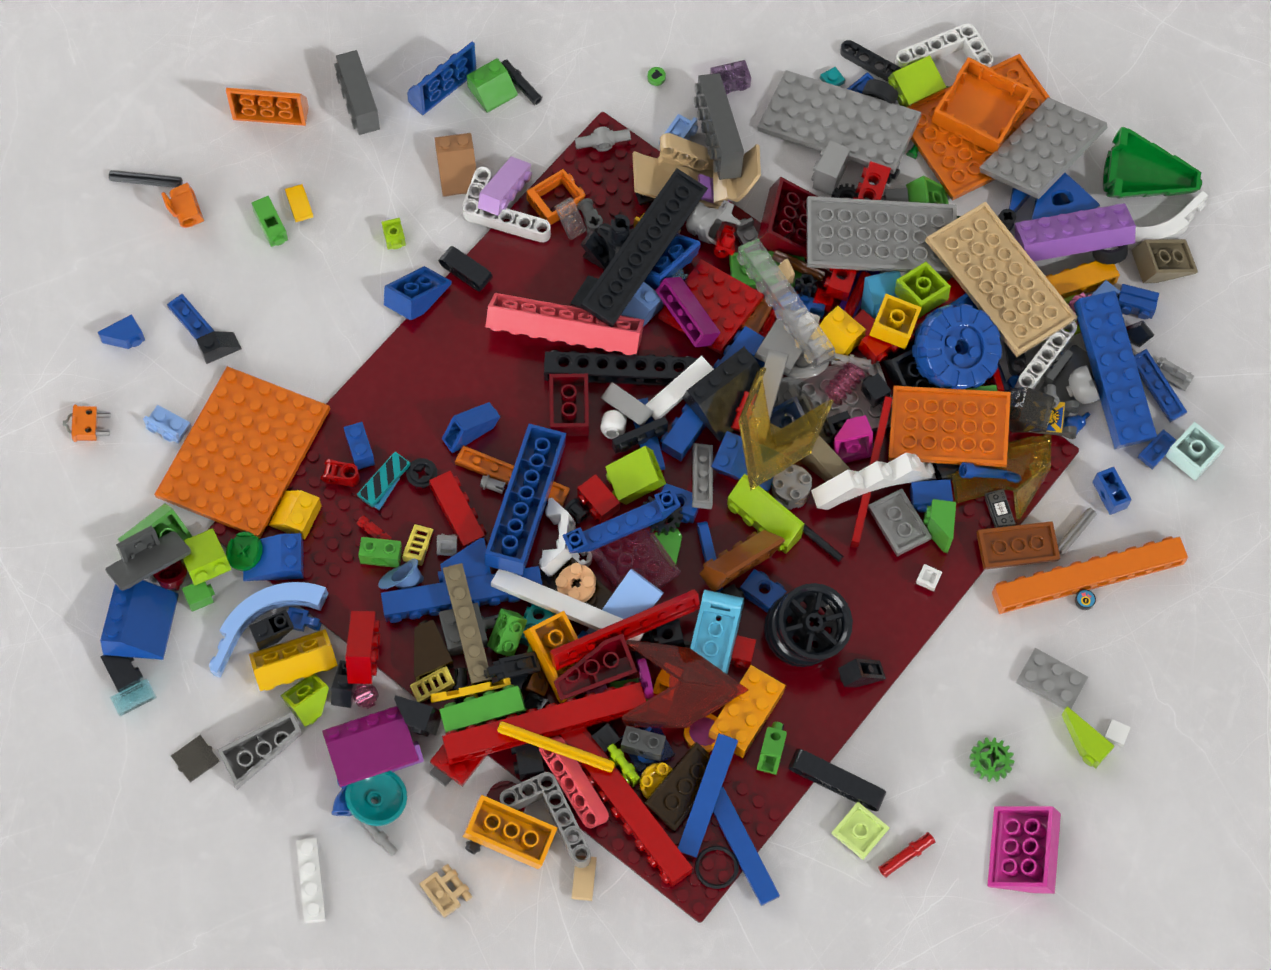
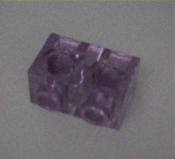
(730, 73)

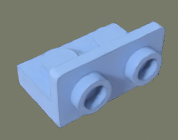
(167, 424)

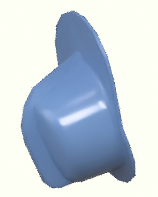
(403, 576)

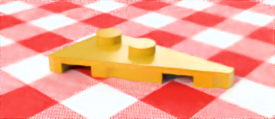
(470, 691)

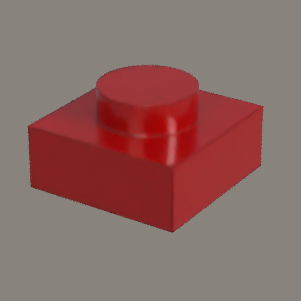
(820, 297)

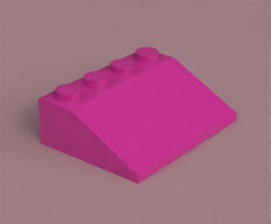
(1024, 848)

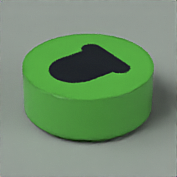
(656, 76)

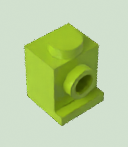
(393, 233)

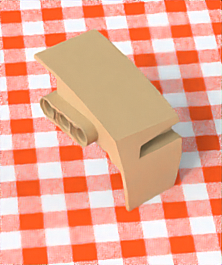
(692, 159)

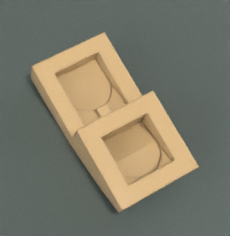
(584, 880)

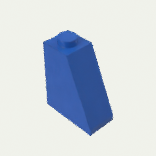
(470, 426)
(472, 559)

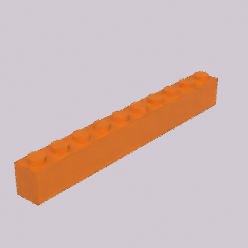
(1089, 574)

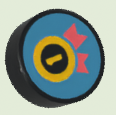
(1085, 599)

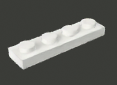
(310, 880)

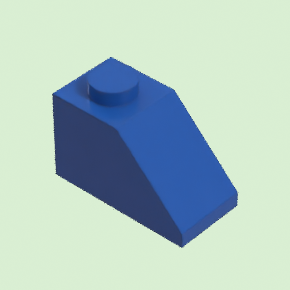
(122, 333)

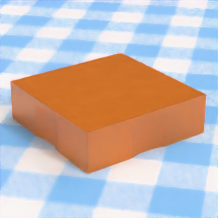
(982, 106)

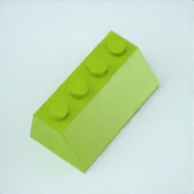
(765, 513)

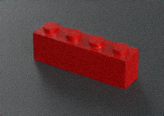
(456, 509)

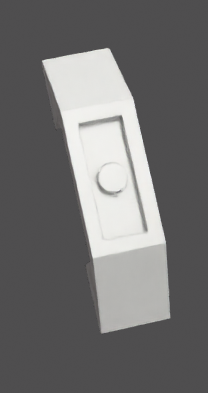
(554, 559)

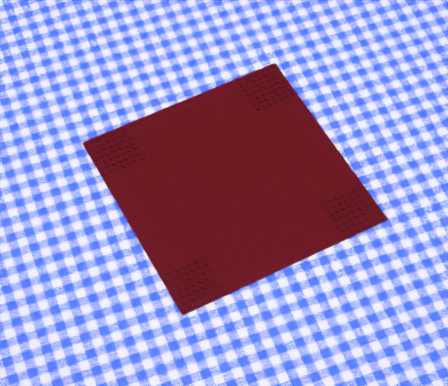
(456, 363)

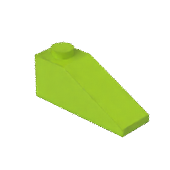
(1088, 741)

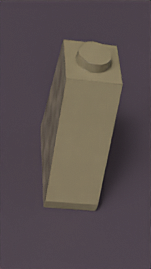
(824, 461)

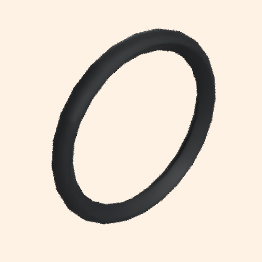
(716, 886)

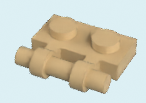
(441, 895)

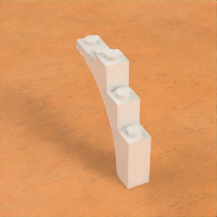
(878, 475)

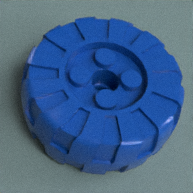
(957, 347)

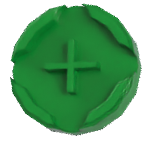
(244, 551)

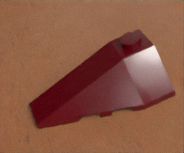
(600, 667)

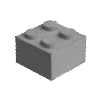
(830, 167)

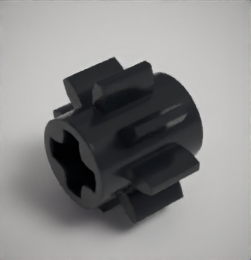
(806, 285)

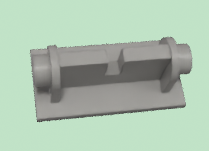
(1174, 373)

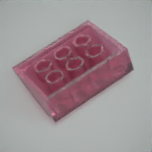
(637, 552)

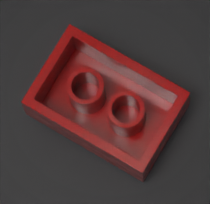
(361, 647)

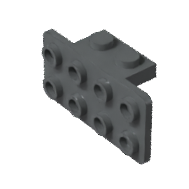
(1064, 366)
(145, 555)

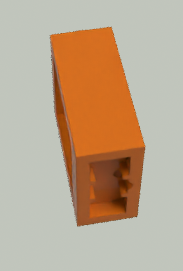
(534, 194)

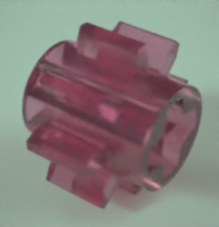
(365, 695)

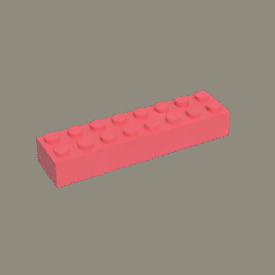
(563, 324)

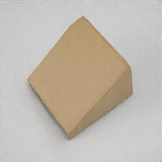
(787, 270)

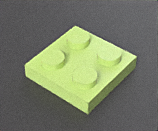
(860, 830)

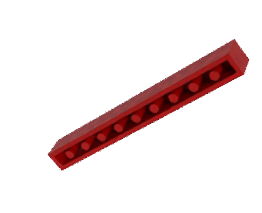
(547, 722)
(632, 812)

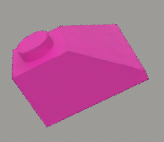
(854, 440)

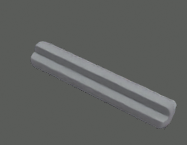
(1076, 530)

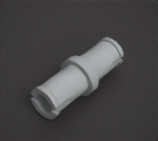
(843, 359)

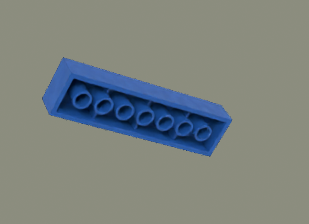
(1115, 370)
(525, 499)

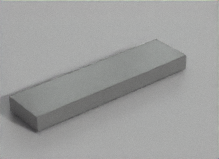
(702, 476)

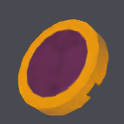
(699, 733)

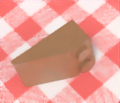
(455, 163)

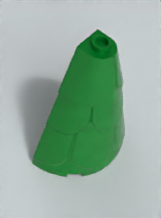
(1145, 169)

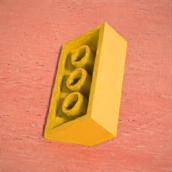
(293, 660)

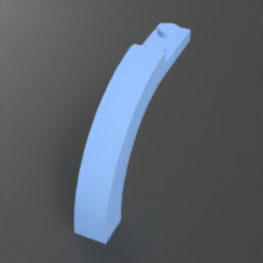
(256, 605)

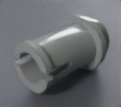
(1051, 390)
(492, 484)

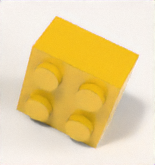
(895, 321)

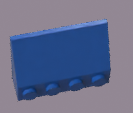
(443, 80)
(139, 621)

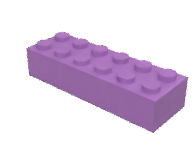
(1076, 232)

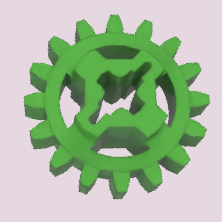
(983, 759)

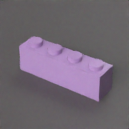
(504, 186)

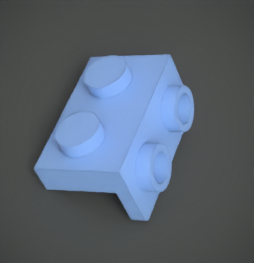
(683, 127)

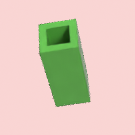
(269, 221)

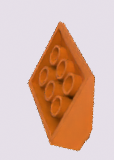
(267, 106)

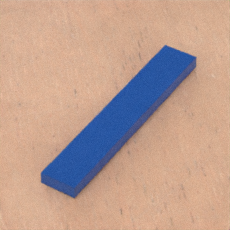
(707, 795)
(744, 850)

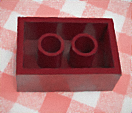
(569, 404)

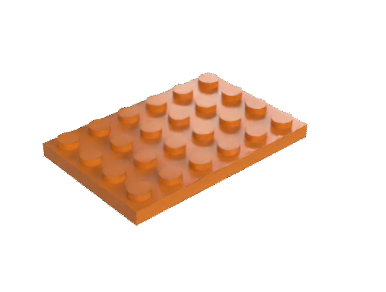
(950, 425)

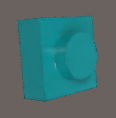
(833, 77)

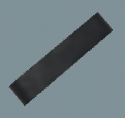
(837, 779)

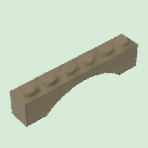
(466, 623)

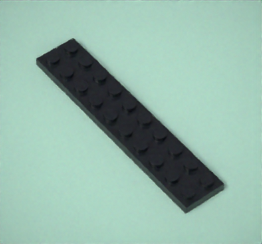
(643, 247)

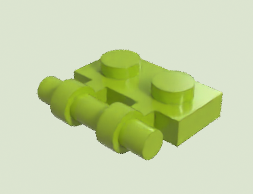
(627, 769)

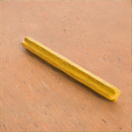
(555, 746)

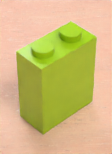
(916, 81)
(635, 475)
(206, 557)

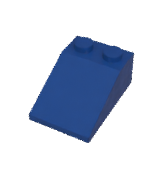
(415, 292)
(731, 459)
(279, 559)

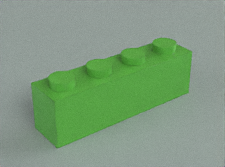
(482, 709)

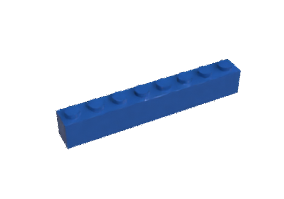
(689, 426)
(434, 598)

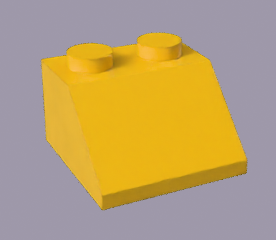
(842, 331)
(296, 512)

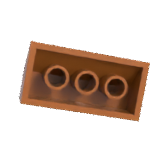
(740, 559)

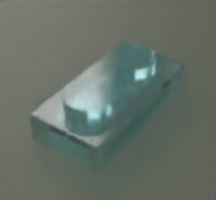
(133, 697)

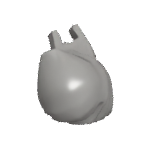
(706, 220)

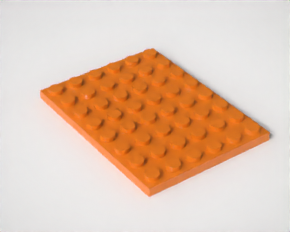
(955, 159)
(242, 452)

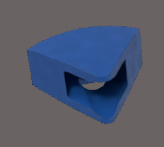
(1063, 198)

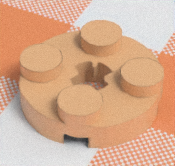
(577, 572)

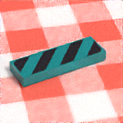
(383, 479)

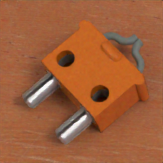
(85, 423)

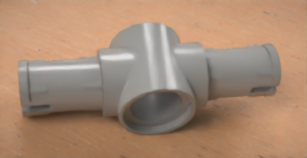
(603, 139)

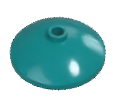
(386, 790)

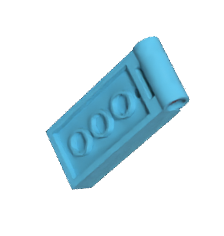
(715, 638)

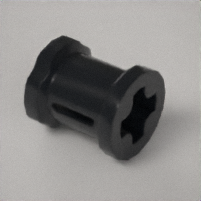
(577, 511)

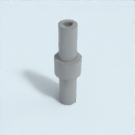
(382, 839)

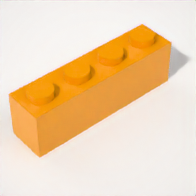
(1083, 278)

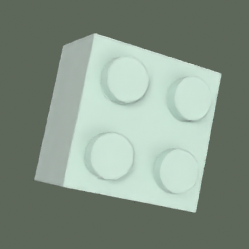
(1195, 451)

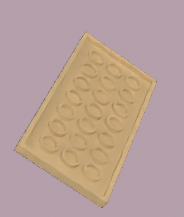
(1001, 278)

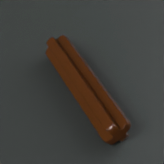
(799, 265)

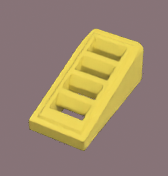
(407, 555)
(429, 679)

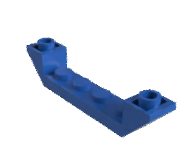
(623, 525)

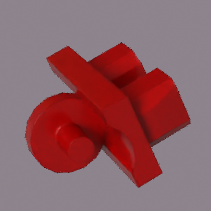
(724, 242)

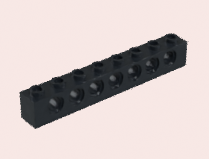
(611, 373)

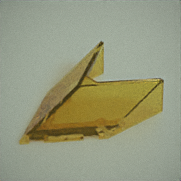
(768, 447)
(1026, 457)

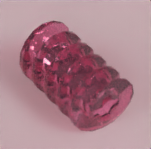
(843, 382)

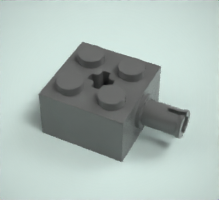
(451, 632)

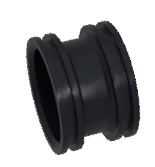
(780, 633)

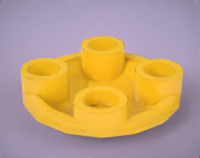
(652, 777)

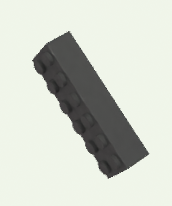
(719, 126)

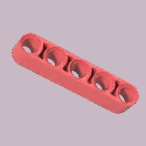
(576, 787)

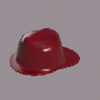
(172, 576)

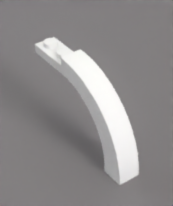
(1174, 227)

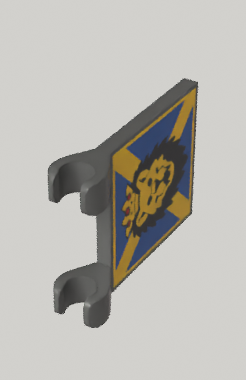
(1056, 420)

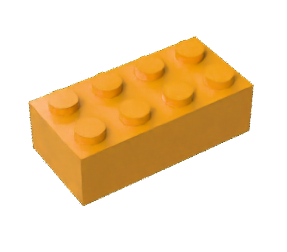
(548, 636)
(748, 712)
(510, 832)

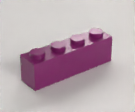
(688, 312)

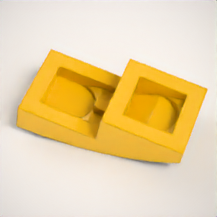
(299, 203)

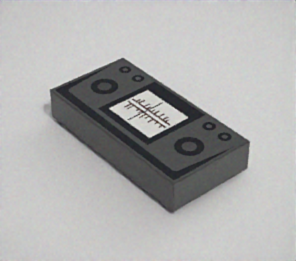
(999, 509)

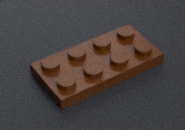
(1018, 545)

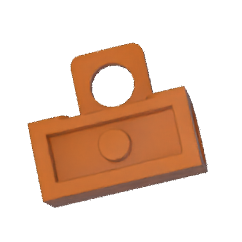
(184, 205)

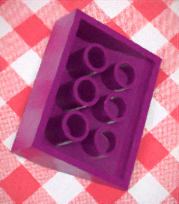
(370, 746)

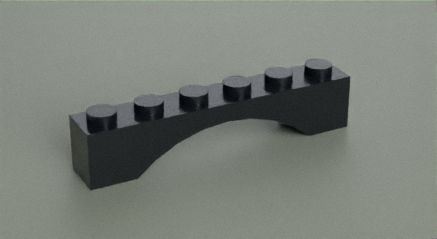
(528, 756)

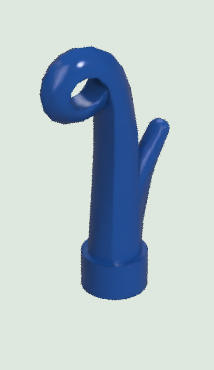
(969, 470)

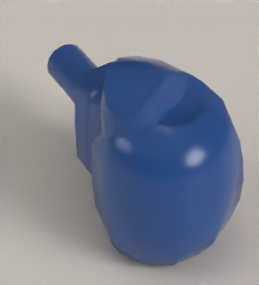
(1077, 421)

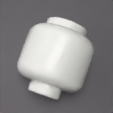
(613, 424)

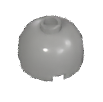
(1082, 386)

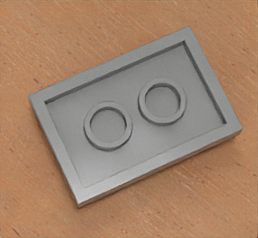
(899, 522)
(1051, 679)

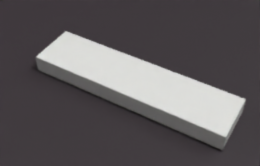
(673, 393)

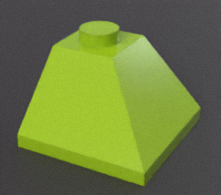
(307, 699)

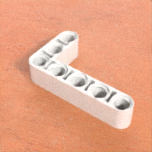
(944, 47)
(496, 222)
(1051, 351)

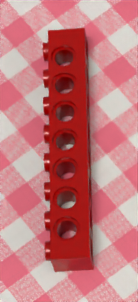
(878, 175)

